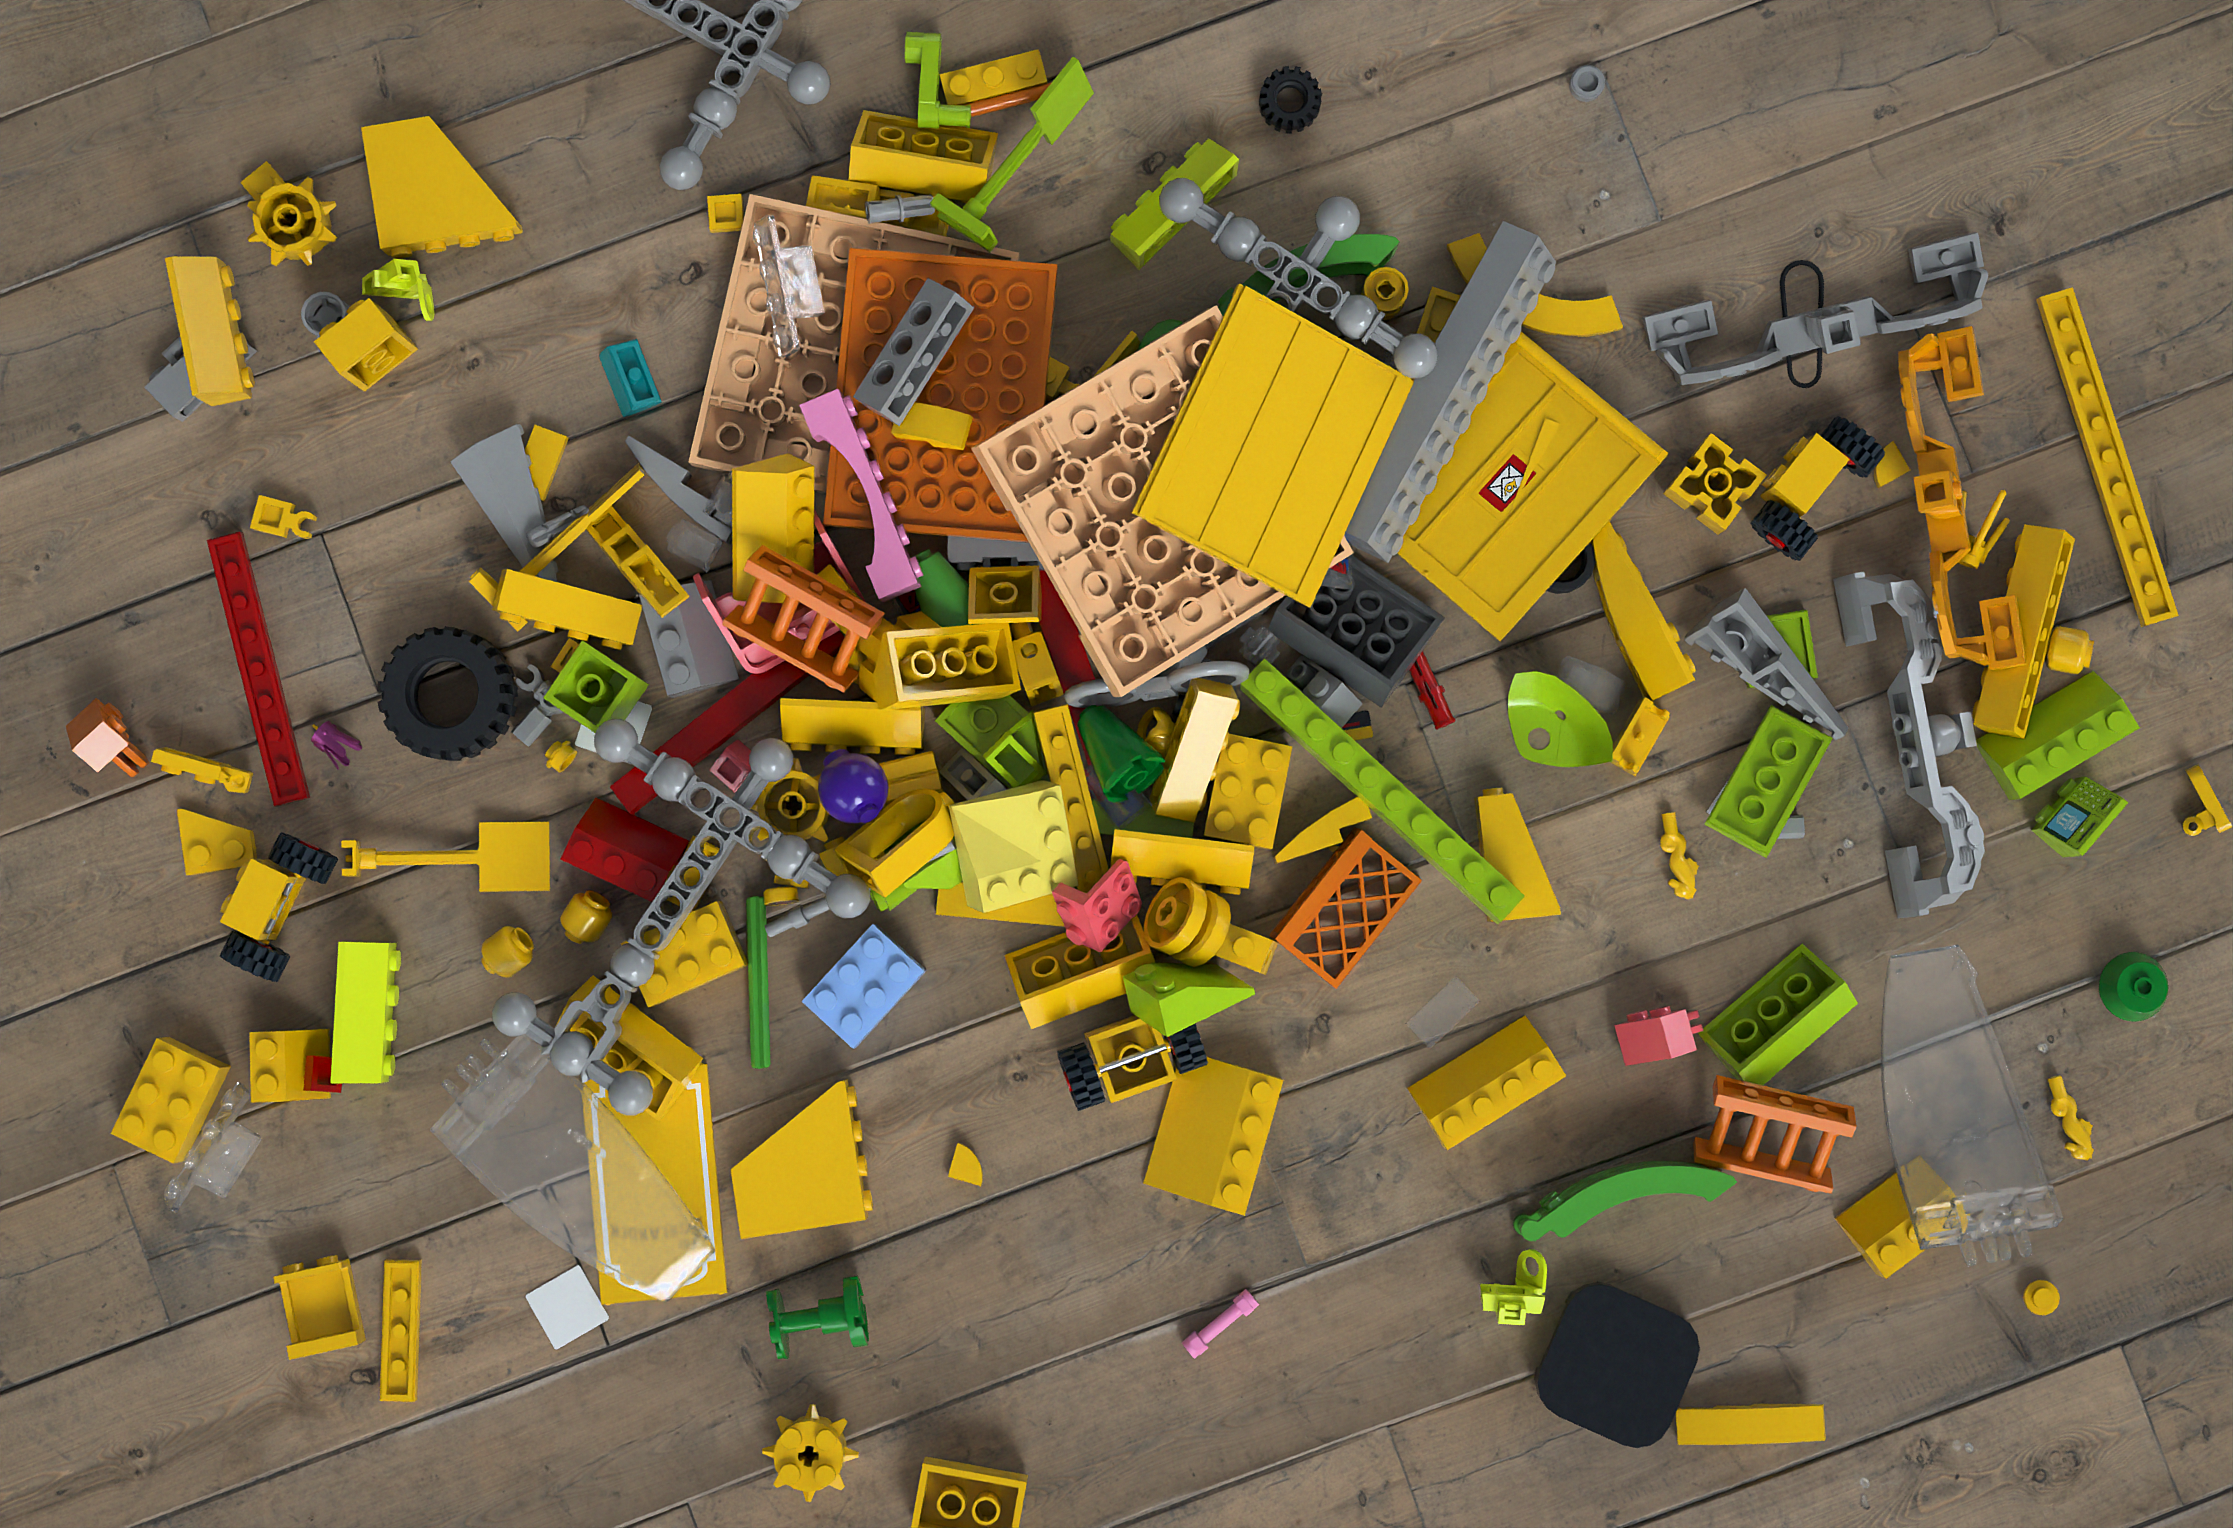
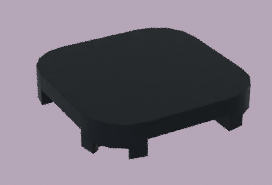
(1617, 1365)

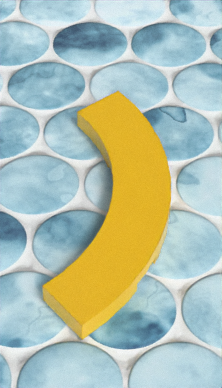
(1550, 314)

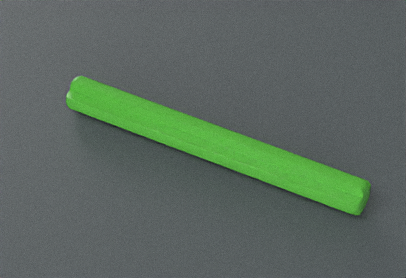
(758, 982)

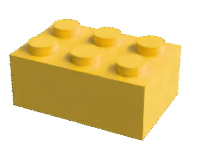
(365, 344)
(1248, 792)
(697, 954)
(170, 1099)
(967, 1496)

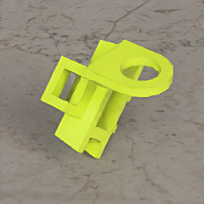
(401, 280)
(1516, 1300)

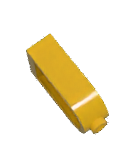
(911, 853)

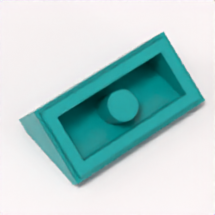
(629, 377)

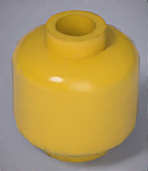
(2069, 650)
(586, 917)
(507, 951)

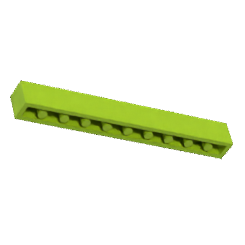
(1381, 792)

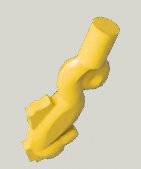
(1683, 868)
(2076, 1129)

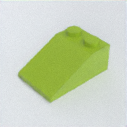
(1181, 995)

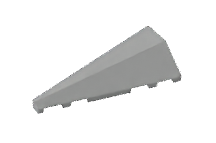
(502, 484)
(1749, 643)

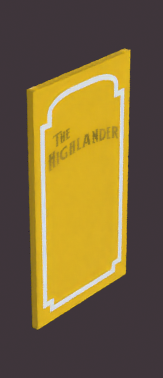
(686, 1156)

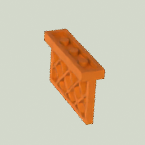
(1321, 890)

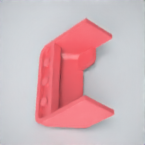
(752, 656)

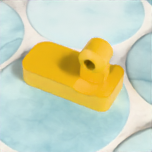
(2213, 813)

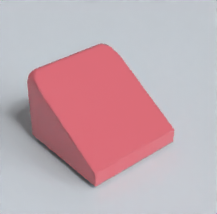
(732, 765)

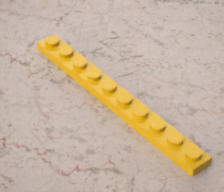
(2107, 457)

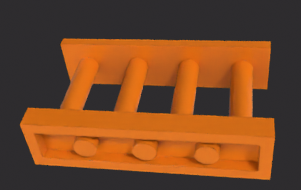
(819, 595)
(1779, 1105)

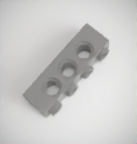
(913, 351)

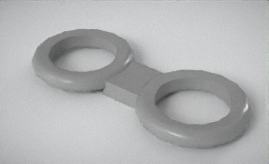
(1087, 692)

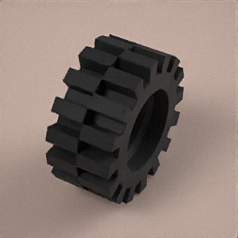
(1290, 79)

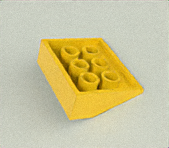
(1214, 1134)

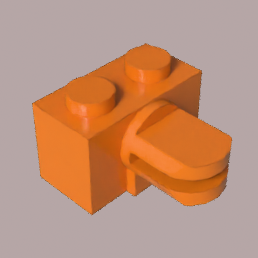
(100, 736)

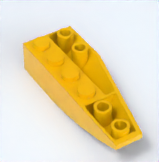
(1636, 621)

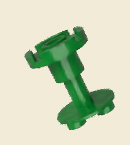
(831, 1315)

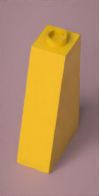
(1510, 850)

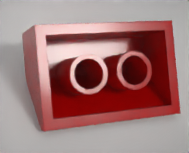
(624, 849)

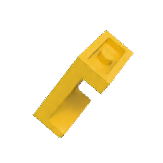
(320, 1307)

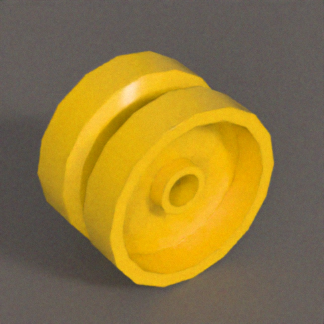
(1187, 922)

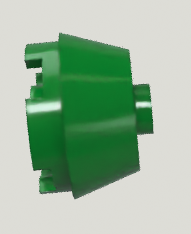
(2133, 986)

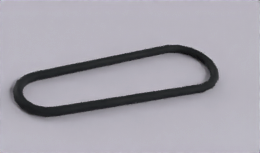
(1784, 314)

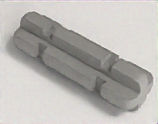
(548, 531)

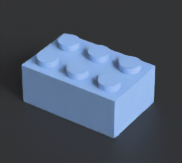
(864, 986)

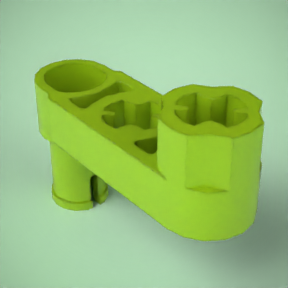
(926, 50)

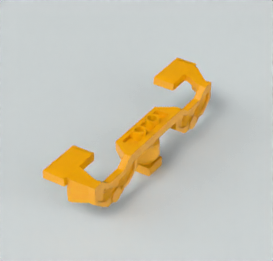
(1941, 499)

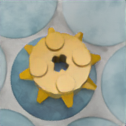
(273, 216)
(773, 801)
(827, 1440)

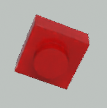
(318, 1075)

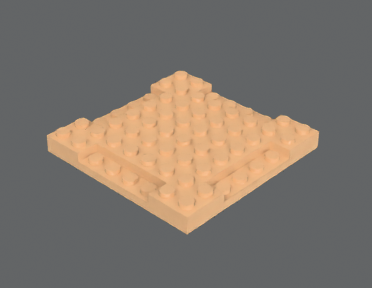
(750, 391)
(1072, 489)

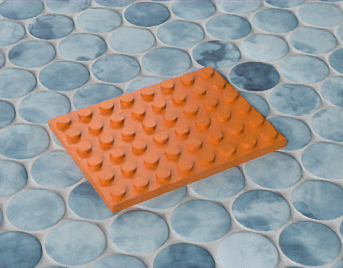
(989, 371)

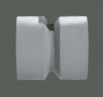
(321, 310)

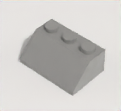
(690, 646)

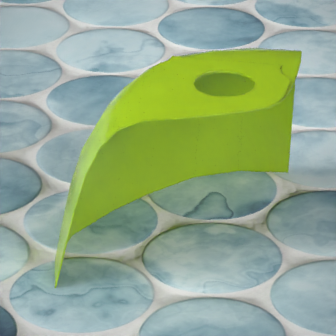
(1574, 742)

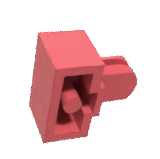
(1658, 1035)

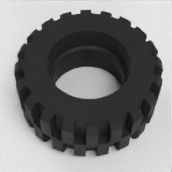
(402, 684)

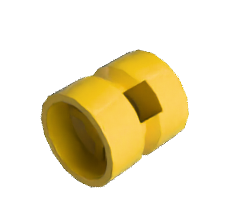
(1387, 290)

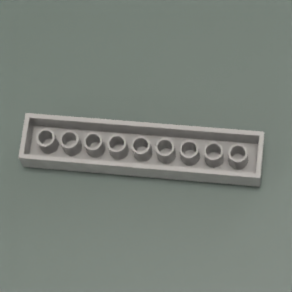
(1442, 402)

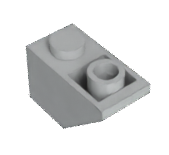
(1323, 690)

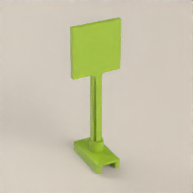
(1052, 114)

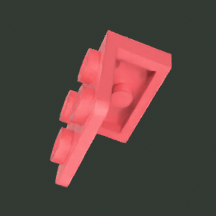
(1101, 913)

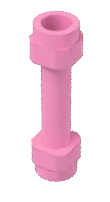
(1196, 1342)

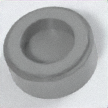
(1587, 83)

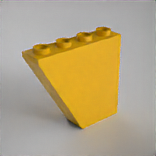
(428, 191)
(805, 1171)

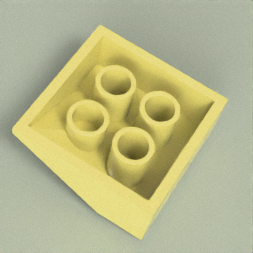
(1013, 845)

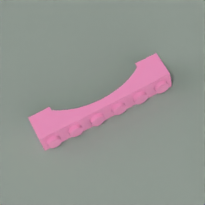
(891, 569)

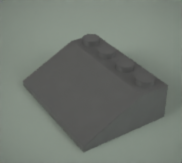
(1361, 633)

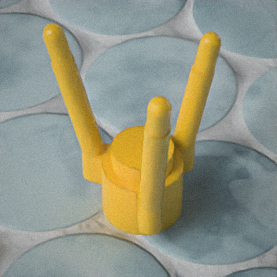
(1979, 549)

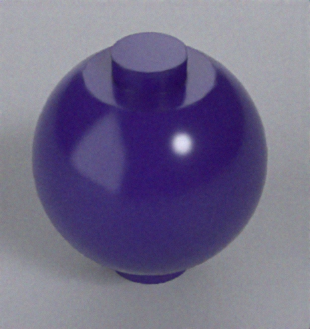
(852, 787)

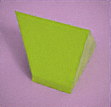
(1018, 754)

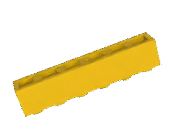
(2037, 584)

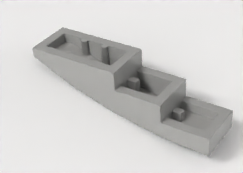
(673, 481)

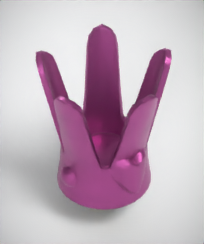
(327, 738)

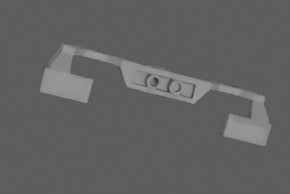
(1828, 327)
(1918, 739)

